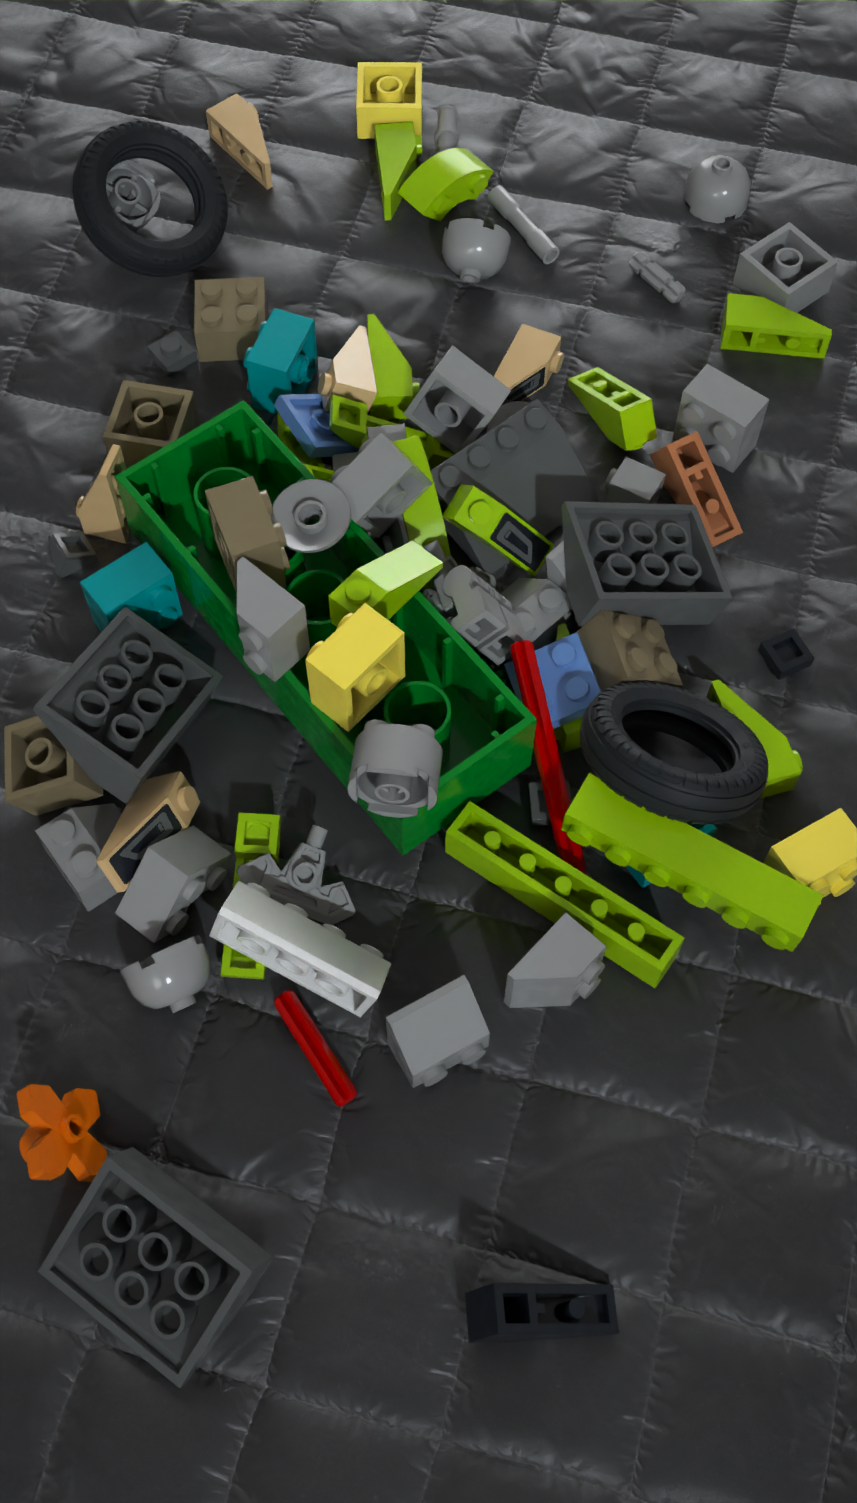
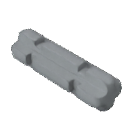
(657, 277)

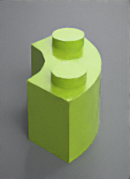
(445, 182)

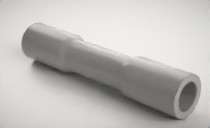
(535, 237)

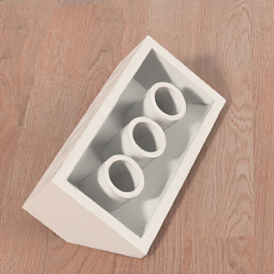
(301, 948)

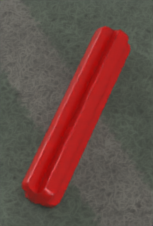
(315, 1048)

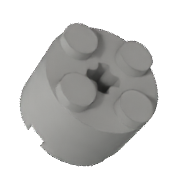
(395, 768)

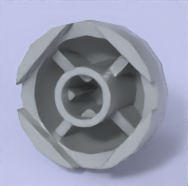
(717, 189)
(132, 194)
(474, 249)
(170, 975)

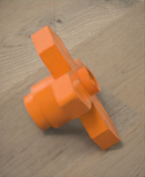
(59, 1133)

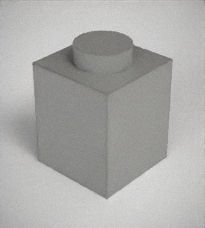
(634, 483)

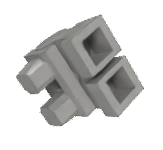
(477, 613)

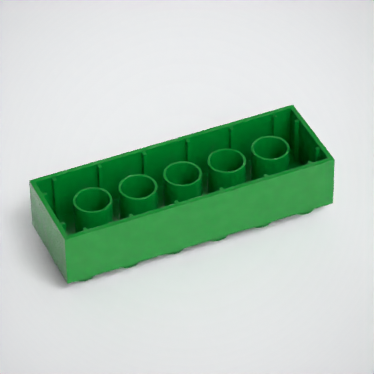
(446, 684)

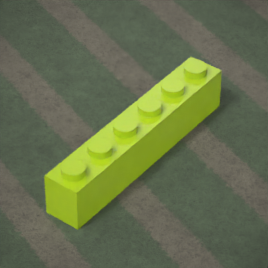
(693, 864)
(557, 888)

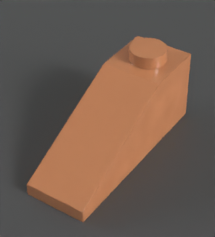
(694, 481)

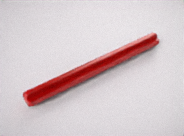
(546, 750)

